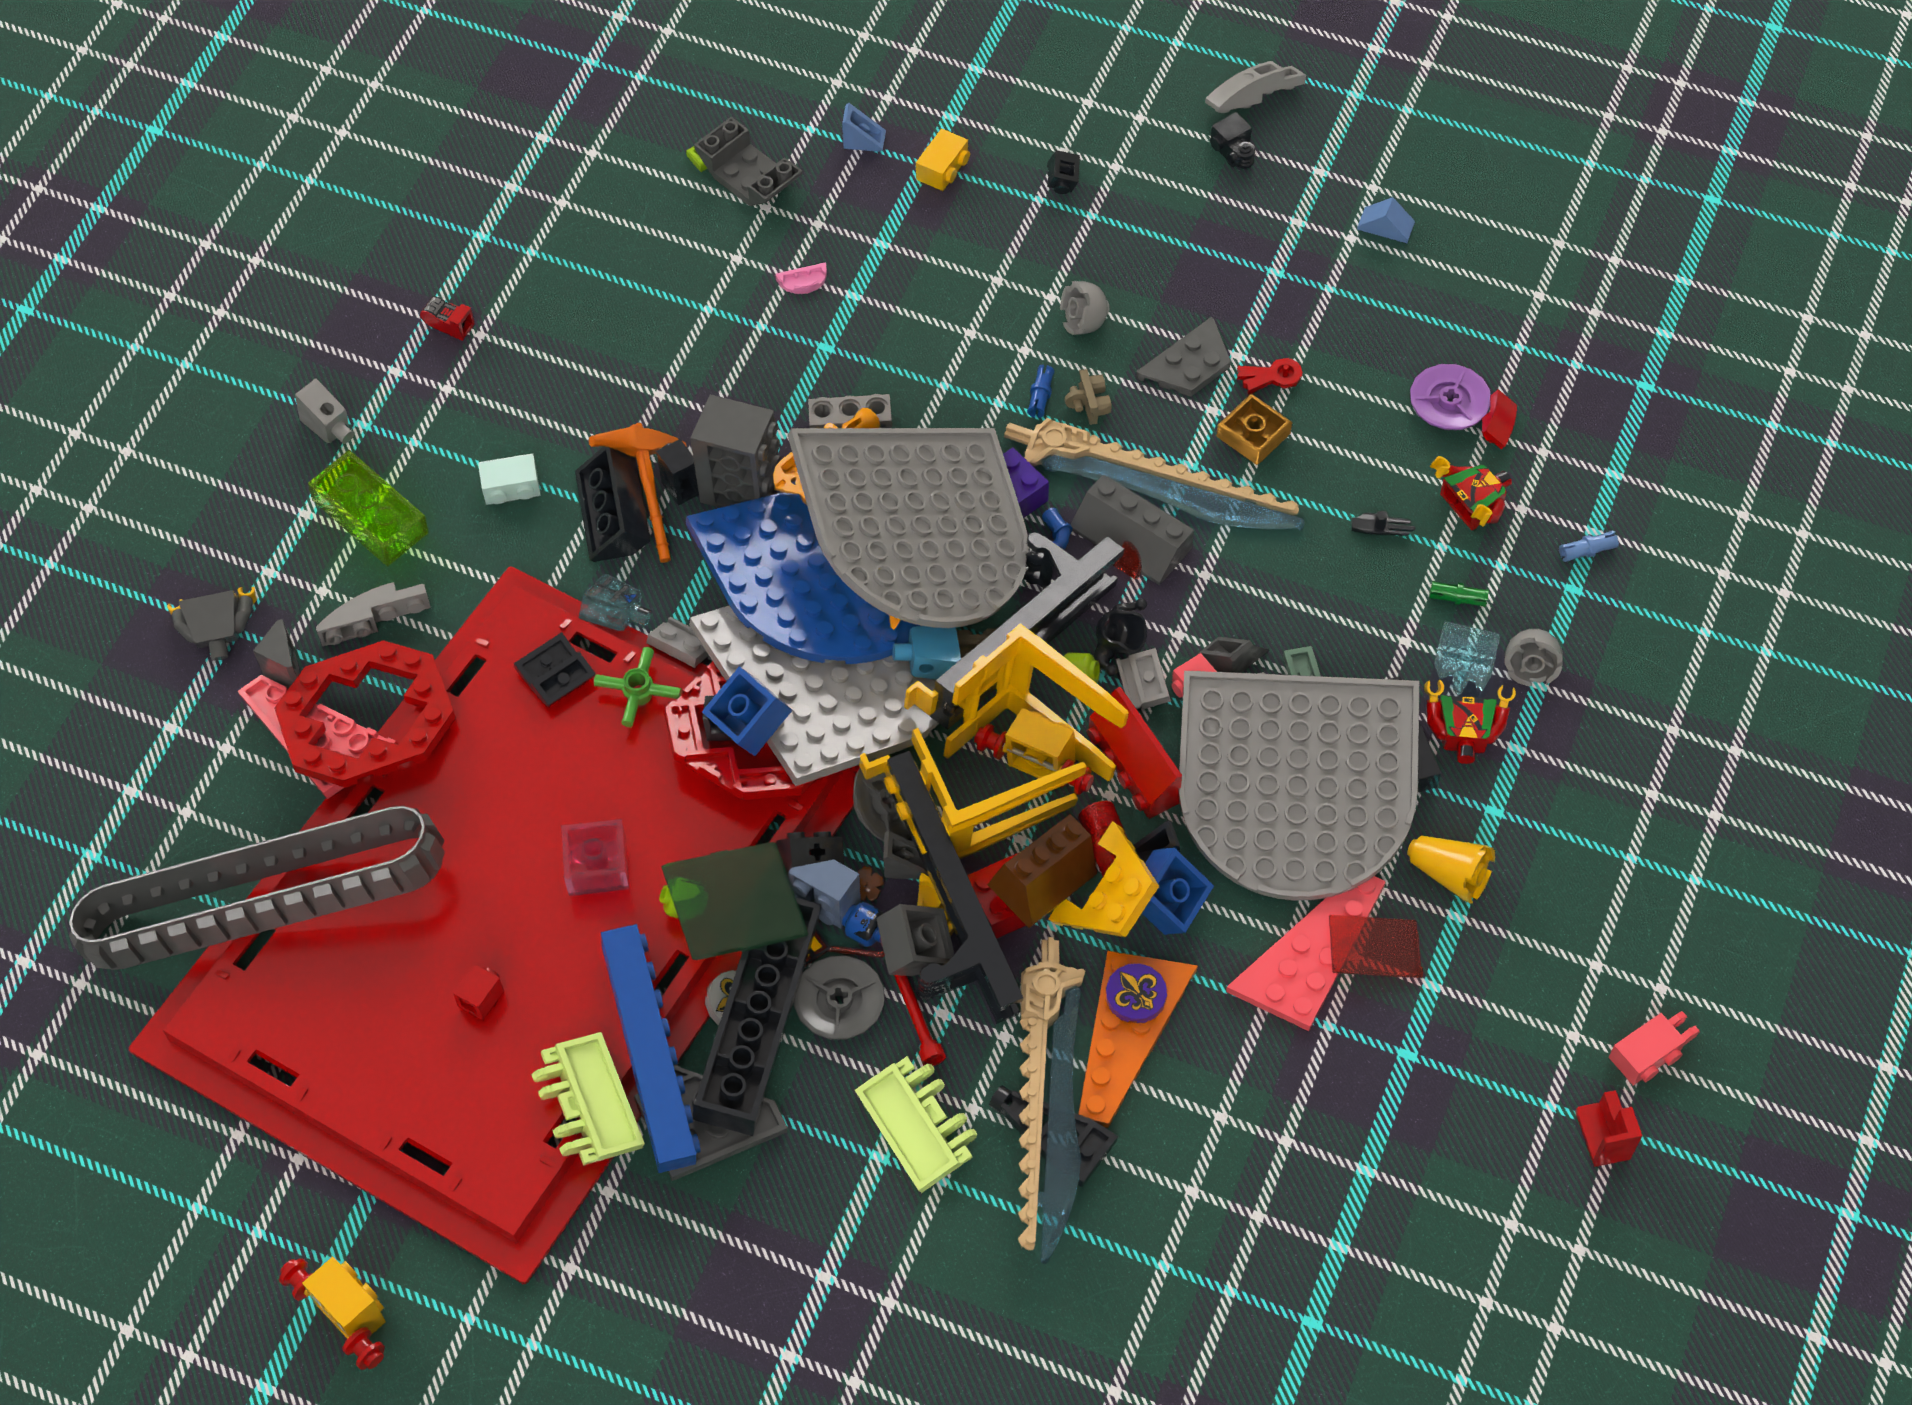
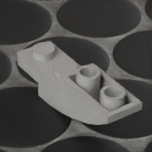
(1249, 85)
(362, 612)

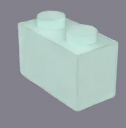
(509, 479)

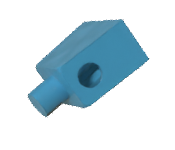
(929, 651)

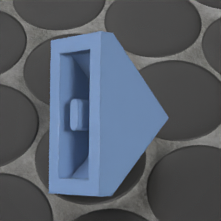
(861, 131)
(1387, 220)

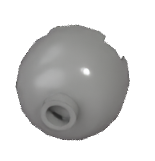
(1084, 307)
(1533, 657)

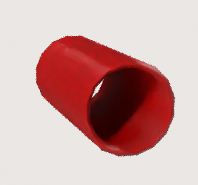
(1096, 820)

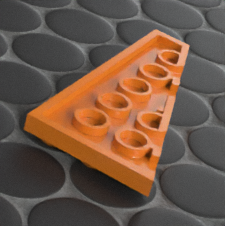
(1122, 1046)

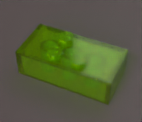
(368, 508)

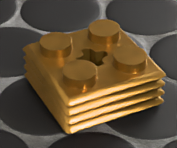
(1254, 429)

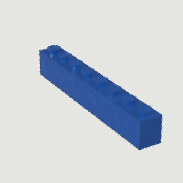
(648, 1048)

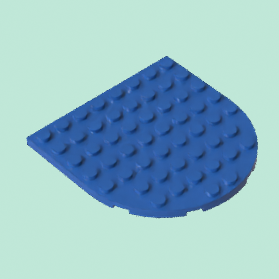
(785, 586)

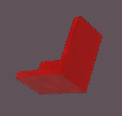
(1609, 1130)

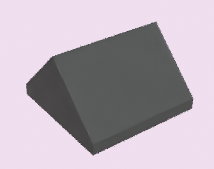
(277, 655)

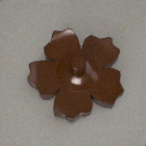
(869, 884)

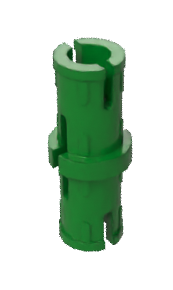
(1459, 593)

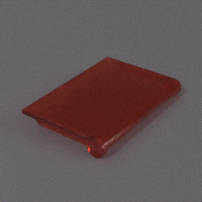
(1375, 946)

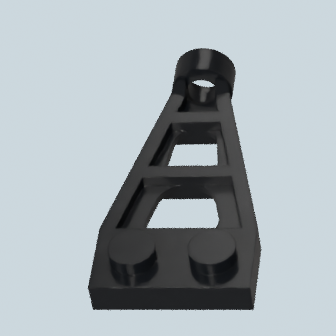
(1093, 1138)

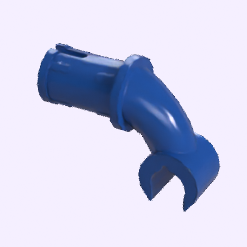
(1060, 529)

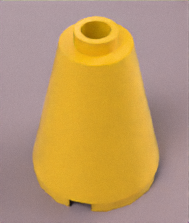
(1453, 864)

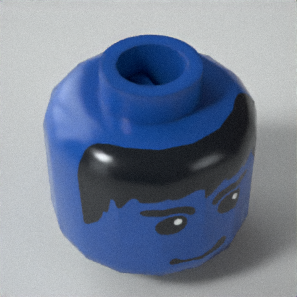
(862, 924)

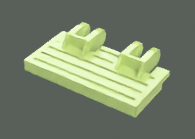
(594, 1094)
(910, 1122)

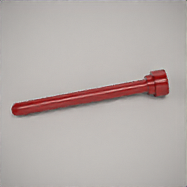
(930, 1050)

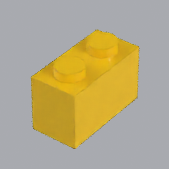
(942, 159)

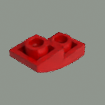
(1499, 422)

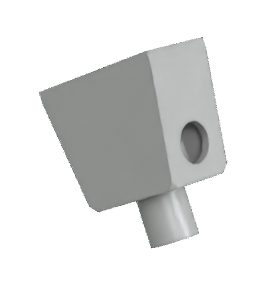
(323, 413)

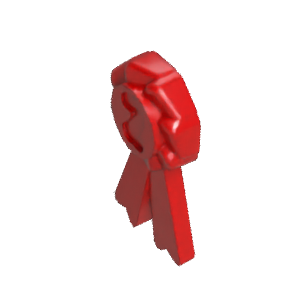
(1281, 373)

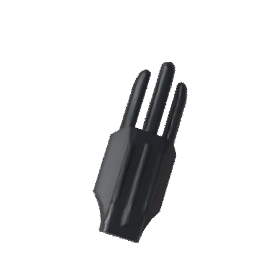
(1379, 524)

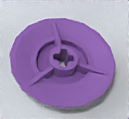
(1450, 381)

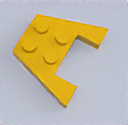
(1119, 895)

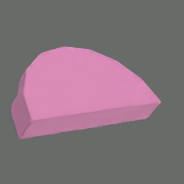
(803, 279)

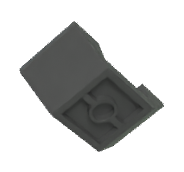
(742, 166)

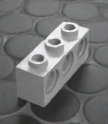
(842, 409)

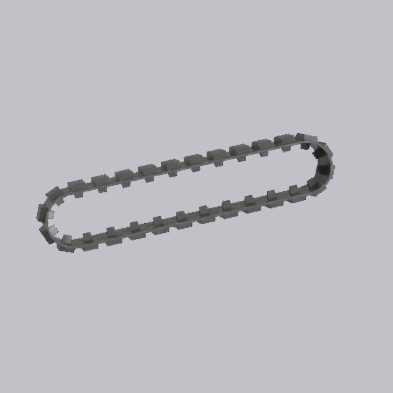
(252, 863)

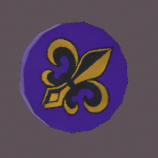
(1136, 993)

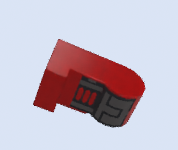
(448, 317)

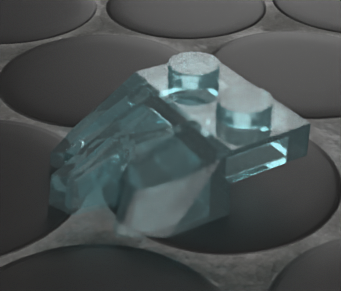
(1466, 655)

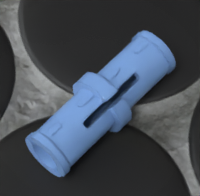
(1588, 546)

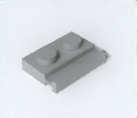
(678, 641)
(1143, 679)

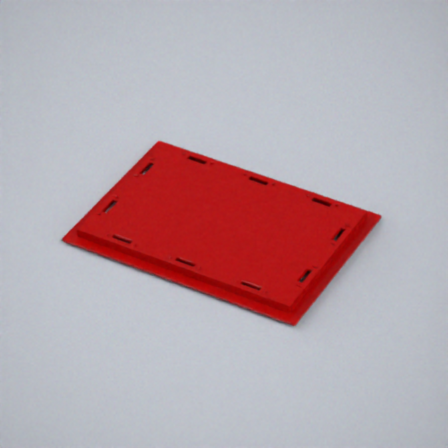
(366, 992)

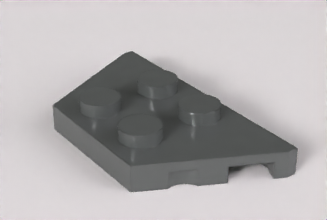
(1190, 361)

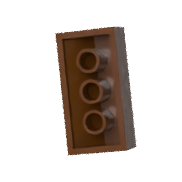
(1046, 871)

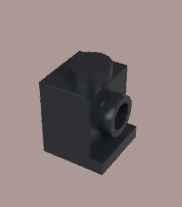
(1063, 171)

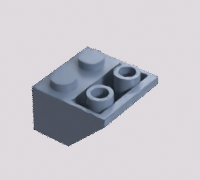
(829, 885)

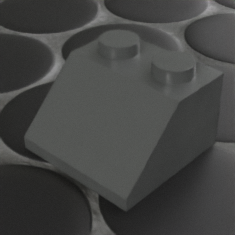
(914, 938)

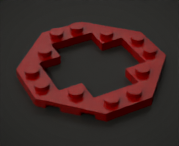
(379, 756)
(719, 764)

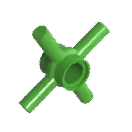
(640, 695)

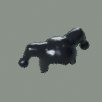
(1120, 633)

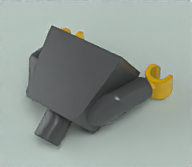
(213, 619)

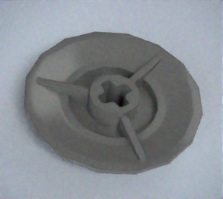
(876, 806)
(843, 977)

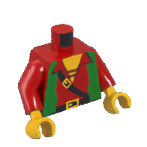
(1473, 491)
(1466, 722)

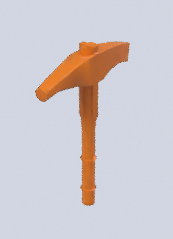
(641, 443)

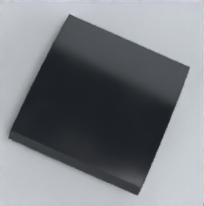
(554, 670)

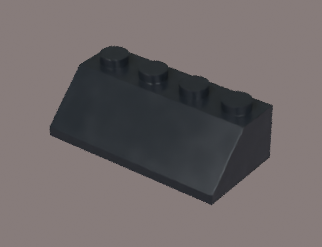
(612, 505)

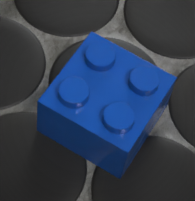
(747, 711)
(1179, 893)

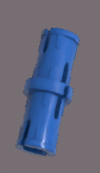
(1040, 391)

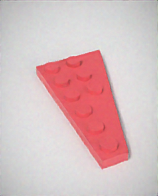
(341, 732)
(1297, 970)

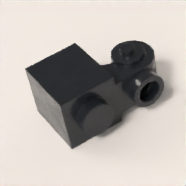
(1232, 140)

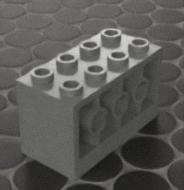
(734, 452)

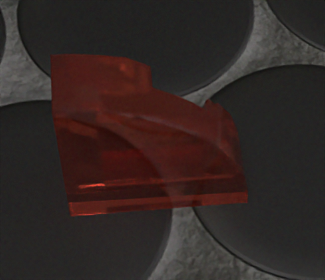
(1130, 562)

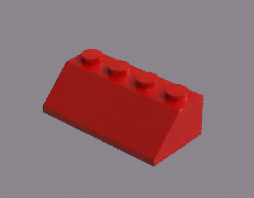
(1138, 758)

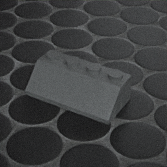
(1123, 516)

